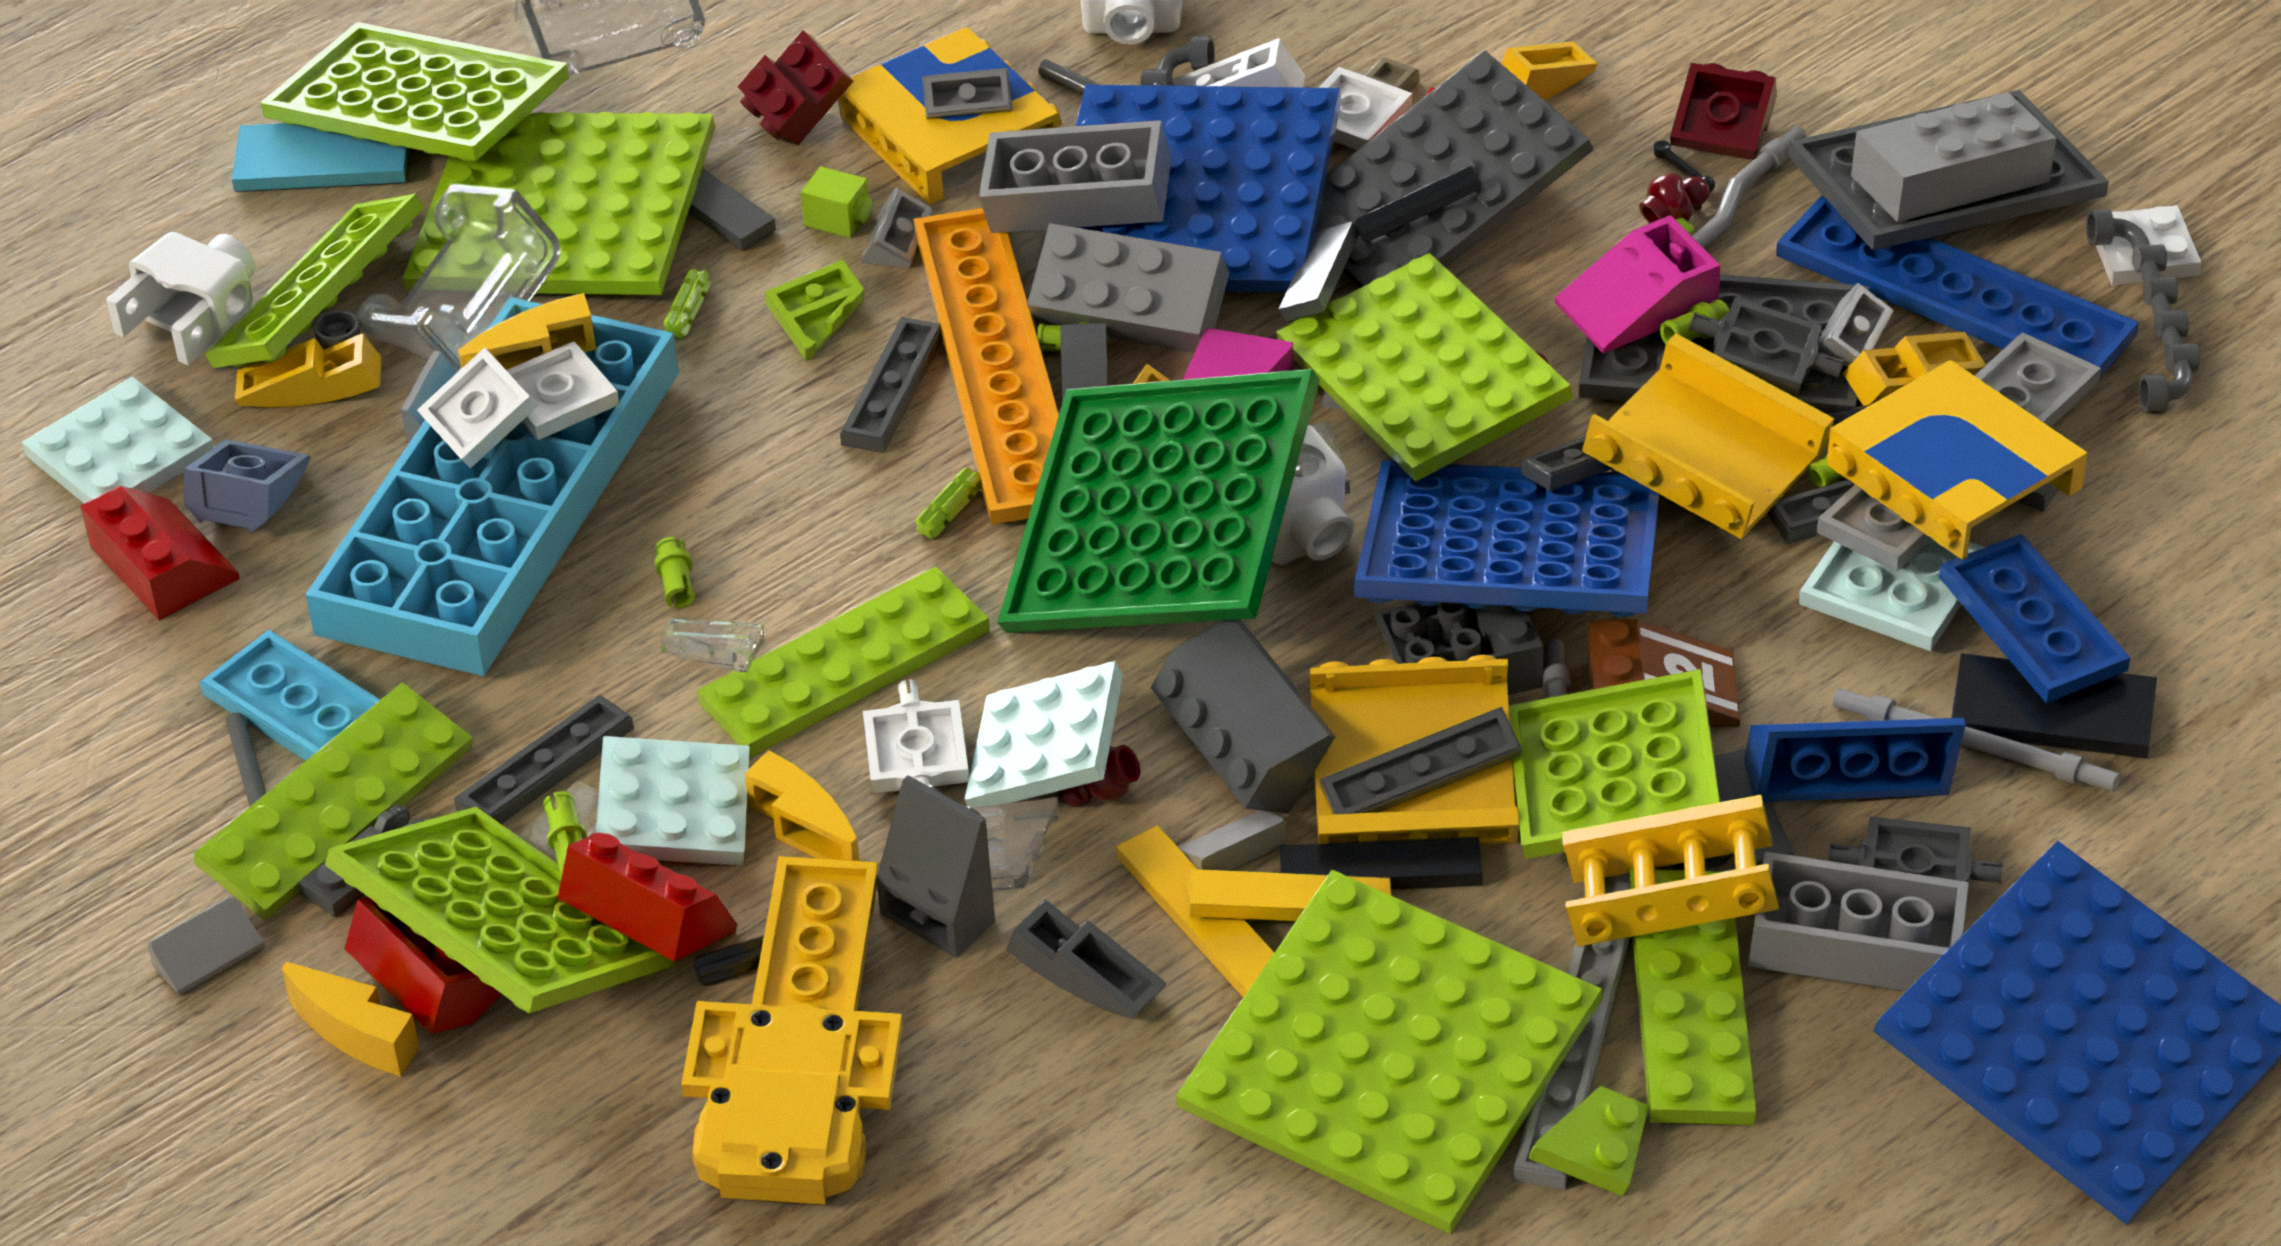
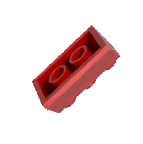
(155, 549)
(642, 897)
(416, 971)

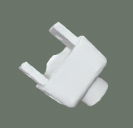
(1131, 20)
(186, 290)
(1314, 511)

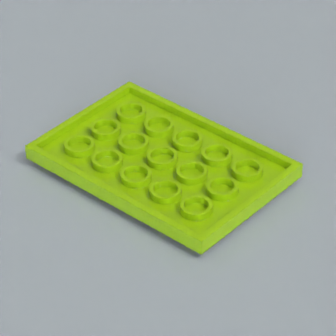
(415, 91)
(1425, 366)
(492, 908)

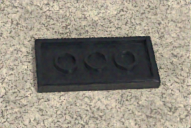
(2099, 718)

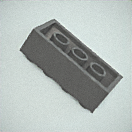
(1244, 715)

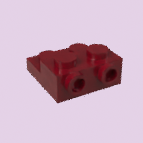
(794, 89)
(1724, 110)

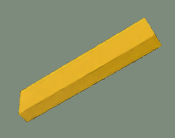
(1258, 893)

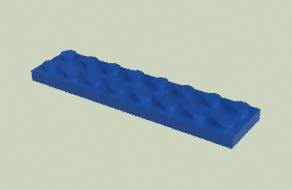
(1957, 289)

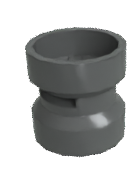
(335, 328)

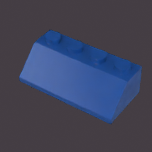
(1853, 759)

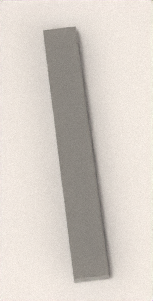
(1573, 1081)

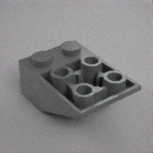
(1464, 632)
(936, 869)

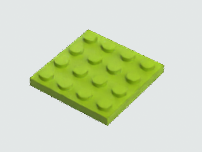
(1611, 757)

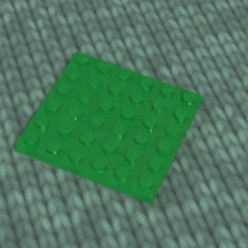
(1160, 502)

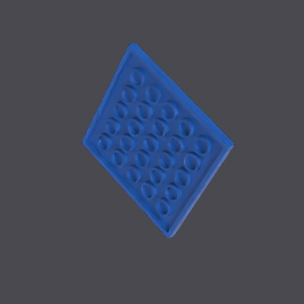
(1240, 174)
(1508, 541)
(2089, 1031)

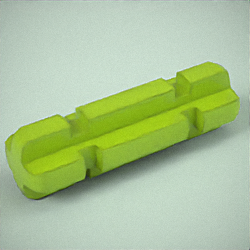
(687, 303)
(948, 503)

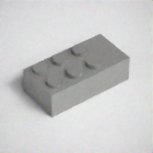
(1953, 156)
(1075, 176)
(1132, 284)
(1856, 922)

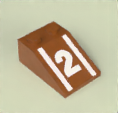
(1641, 651)

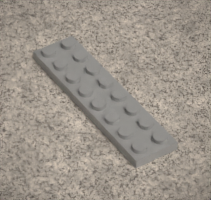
(2027, 373)

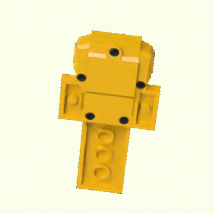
(800, 1058)

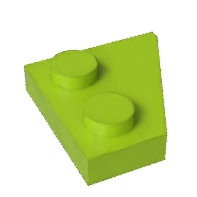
(815, 305)
(1596, 1140)

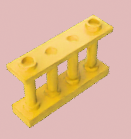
(1662, 841)

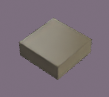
(1394, 74)

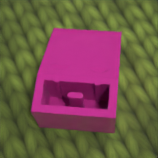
(1641, 284)

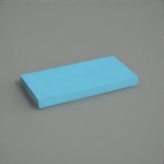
(308, 158)
(287, 694)

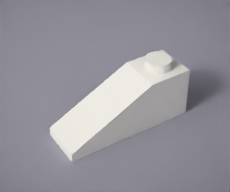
(1259, 67)

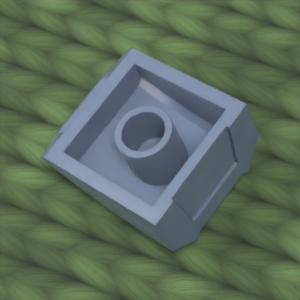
(241, 483)

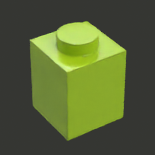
(836, 202)

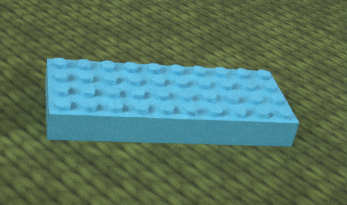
(460, 552)

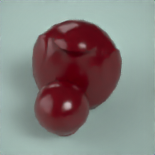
(1674, 197)
(1120, 772)

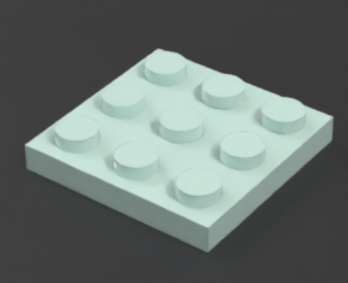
(117, 441)
(1899, 604)
(1044, 736)
(675, 798)

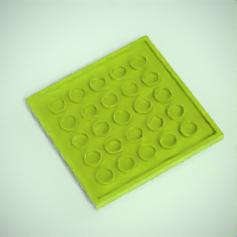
(604, 186)
(1390, 1050)

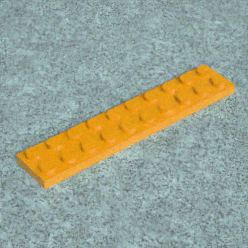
(990, 356)

